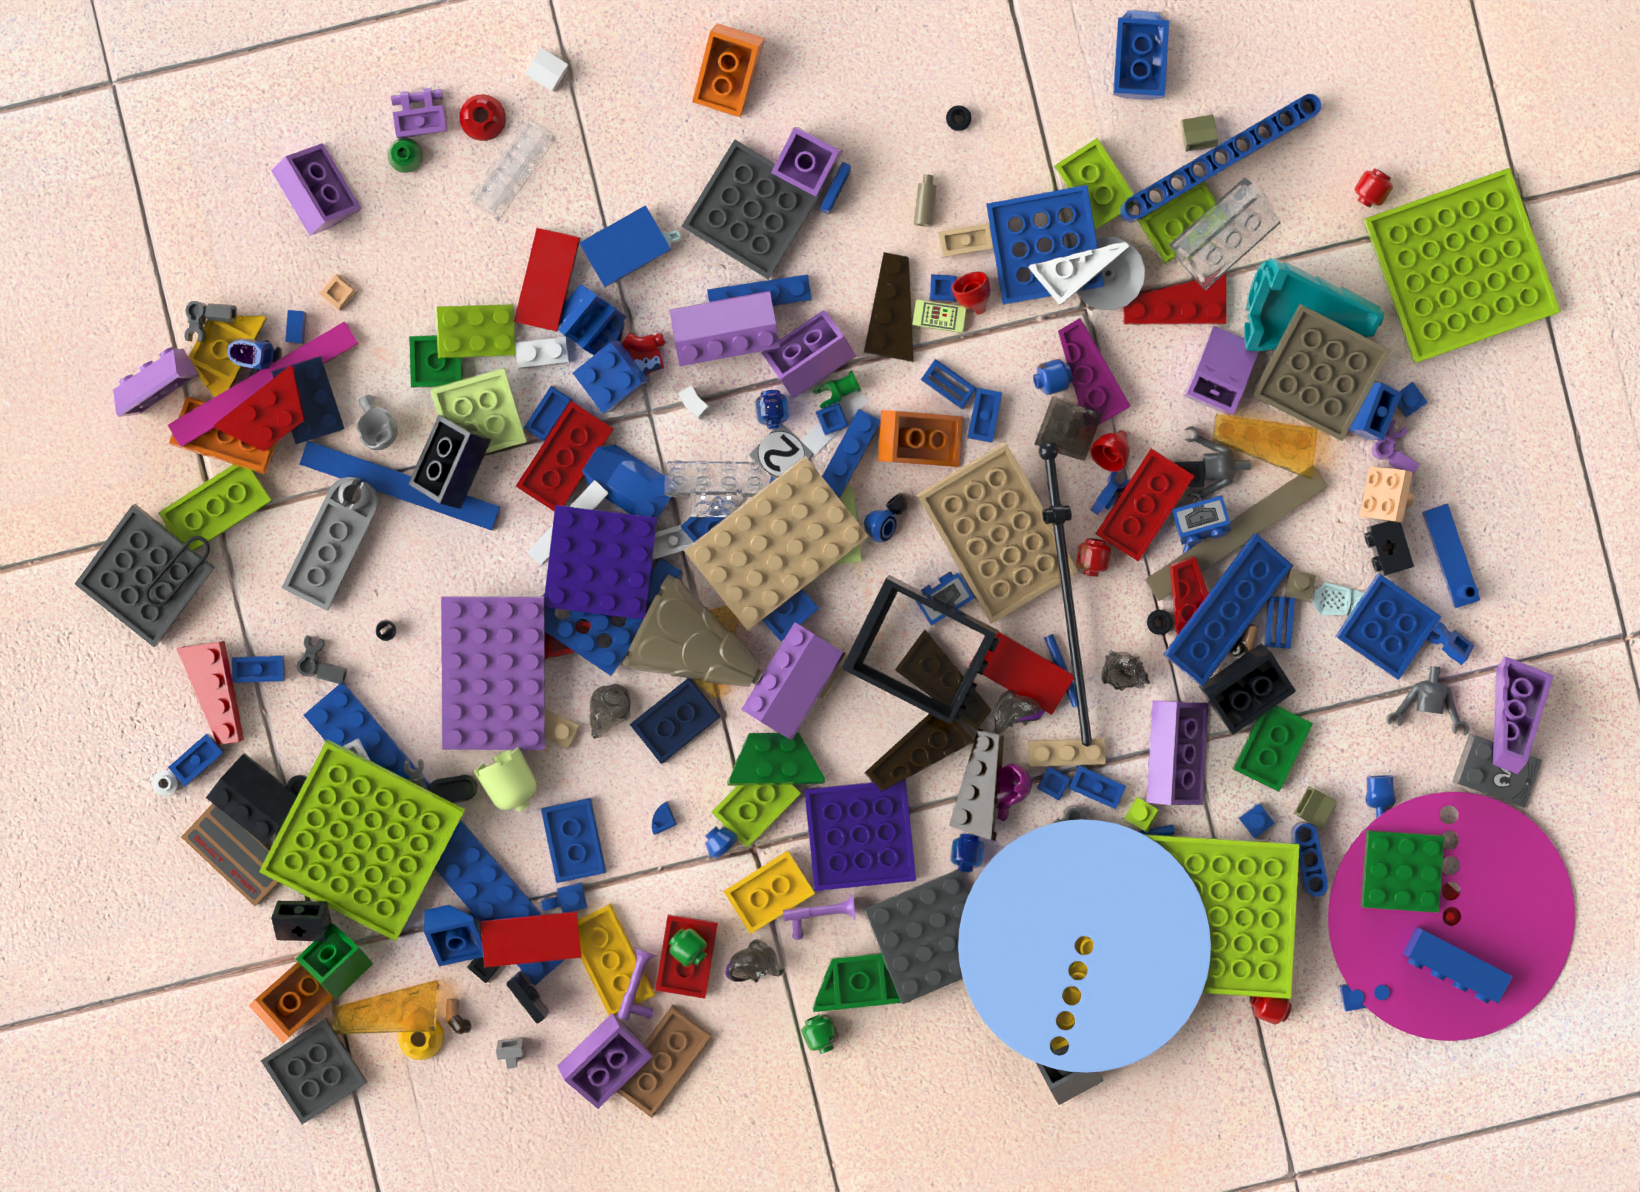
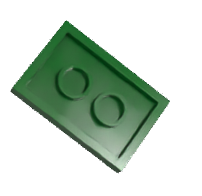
(1272, 747)

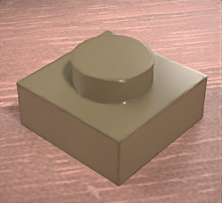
(1300, 585)

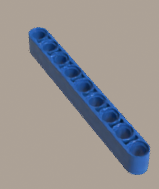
(1229, 150)

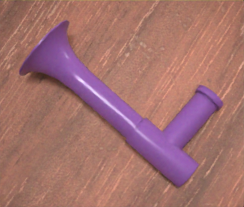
(796, 915)
(628, 1005)

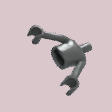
(1217, 465)
(1430, 699)

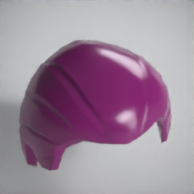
(1013, 788)

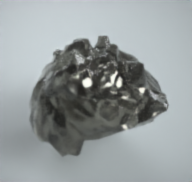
(1124, 671)

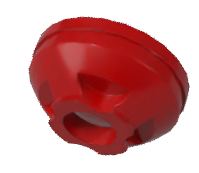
(491, 127)

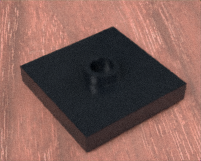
(528, 997)

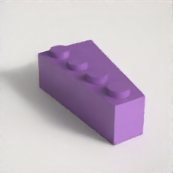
(1518, 710)

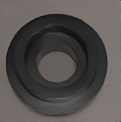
(958, 110)
(1167, 622)

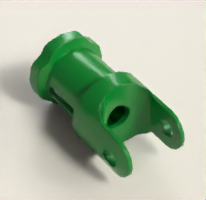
(839, 389)

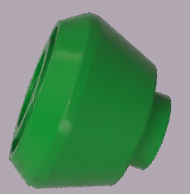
(412, 152)

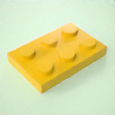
(769, 891)

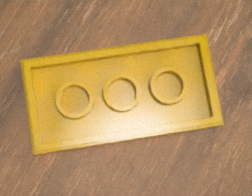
(610, 958)

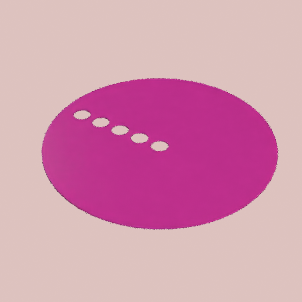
(1511, 907)

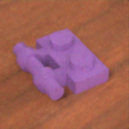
(421, 120)

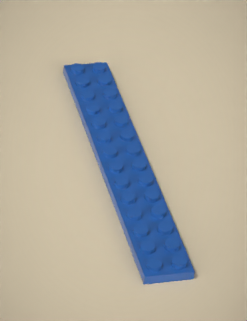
(465, 860)

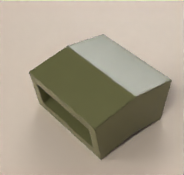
(1199, 133)
(1315, 807)

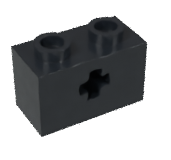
(1399, 556)
(301, 920)

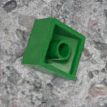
(335, 962)

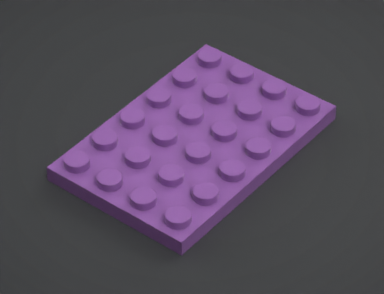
(493, 672)

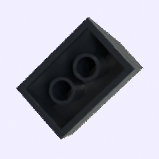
(449, 462)
(1247, 688)
(253, 798)

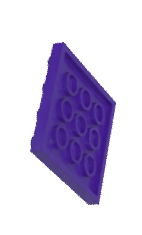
(600, 562)
(859, 835)

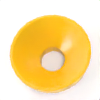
(433, 1043)

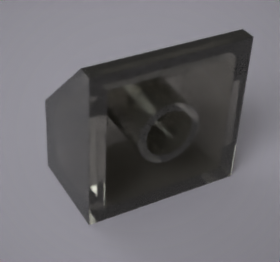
(1069, 427)

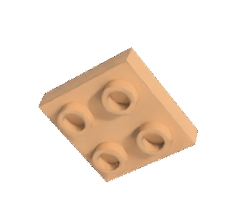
(1387, 494)

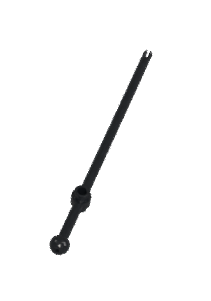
(1057, 515)

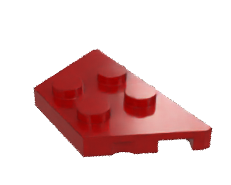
(266, 413)

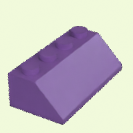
(724, 328)
(793, 681)
(1177, 753)

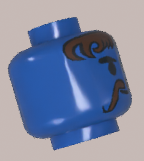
(1053, 377)

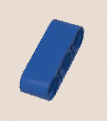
(1315, 870)

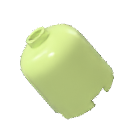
(508, 780)

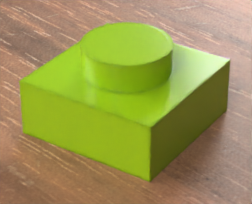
(1142, 814)

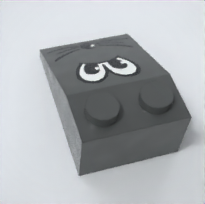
(1479, 773)

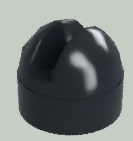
(897, 504)
(389, 633)

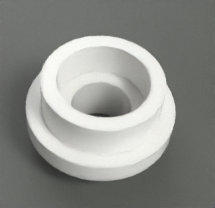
(172, 780)

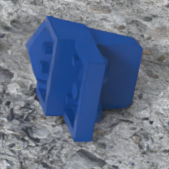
(591, 320)

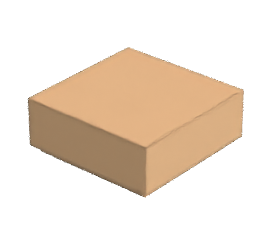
(338, 292)

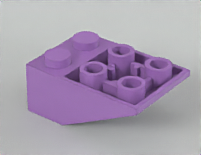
(1221, 372)

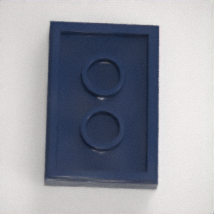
(675, 720)

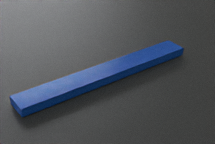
(393, 484)

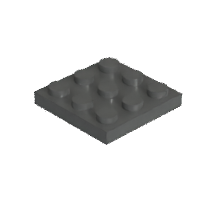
(314, 1071)

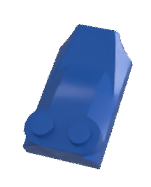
(1141, 56)
(628, 481)

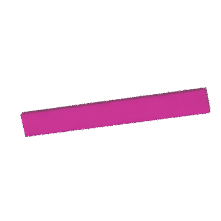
(202, 418)

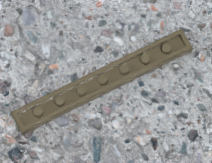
(1242, 528)

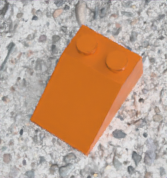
(728, 69)
(920, 438)
(290, 1002)

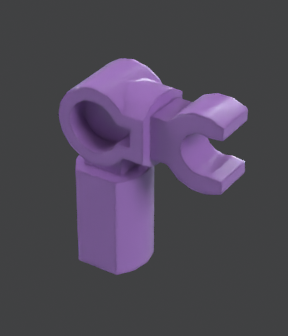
(1385, 450)

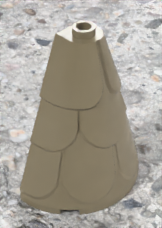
(689, 641)

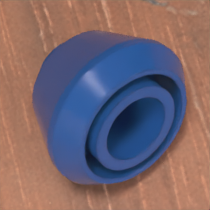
(880, 525)
(719, 841)

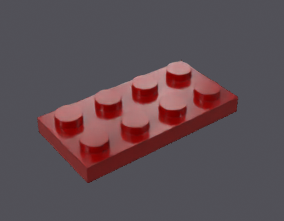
(563, 455)
(1144, 504)

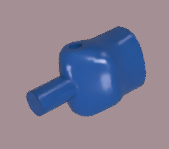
(1380, 793)

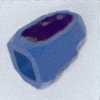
(251, 353)

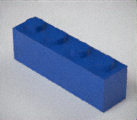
(1457, 965)

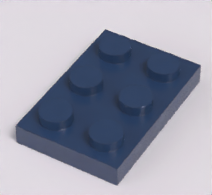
(316, 399)

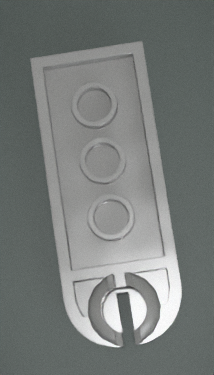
(332, 542)

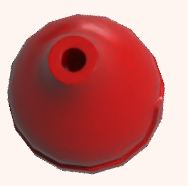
(972, 291)
(1111, 451)

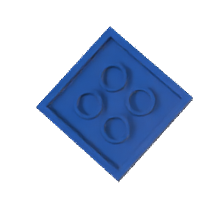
(1388, 626)

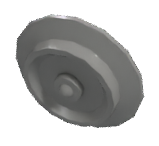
(1121, 279)

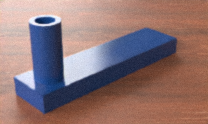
(1451, 556)

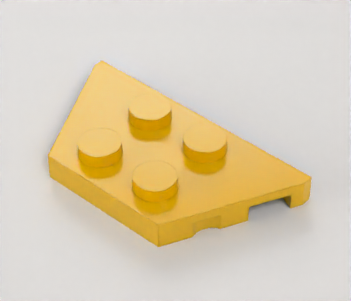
(211, 357)

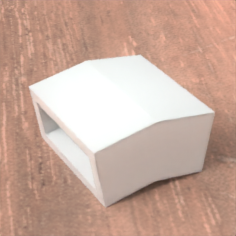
(547, 69)
(693, 402)

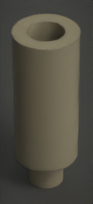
(925, 202)

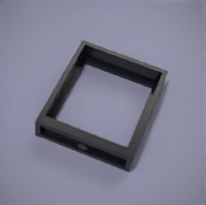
(871, 627)

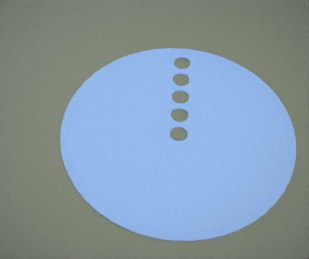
(1094, 884)

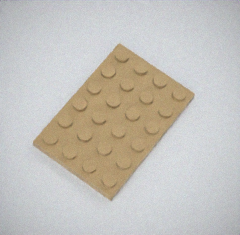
(995, 532)
(776, 543)

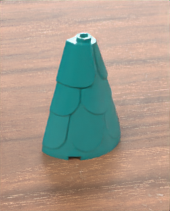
(1279, 291)

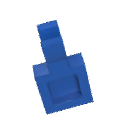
(1106, 497)
(1453, 643)
(569, 898)

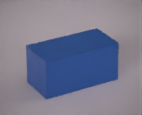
(295, 327)

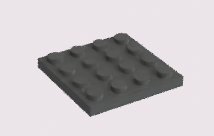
(749, 210)
(127, 566)
(921, 935)

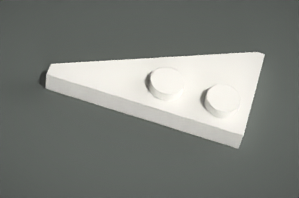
(1070, 273)

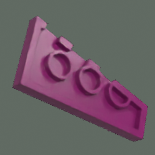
(1092, 377)

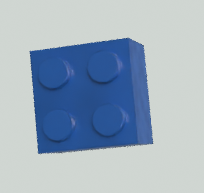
(610, 376)

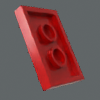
(674, 976)

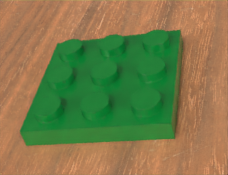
(1402, 871)

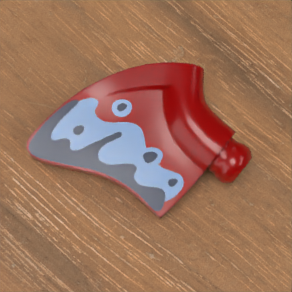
(645, 351)

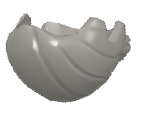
(376, 426)

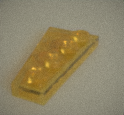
(1272, 442)
(397, 1011)

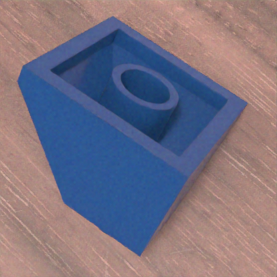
(452, 935)

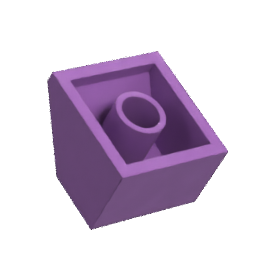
(806, 161)

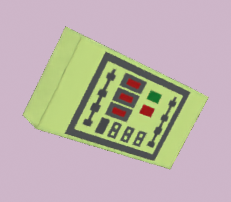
(939, 316)

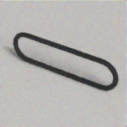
(185, 578)

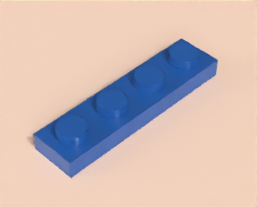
(782, 290)
(850, 451)

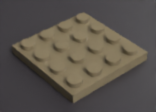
(1321, 372)

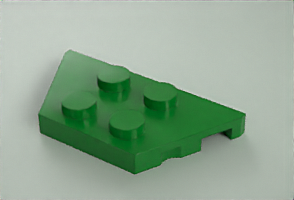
(774, 761)
(855, 983)

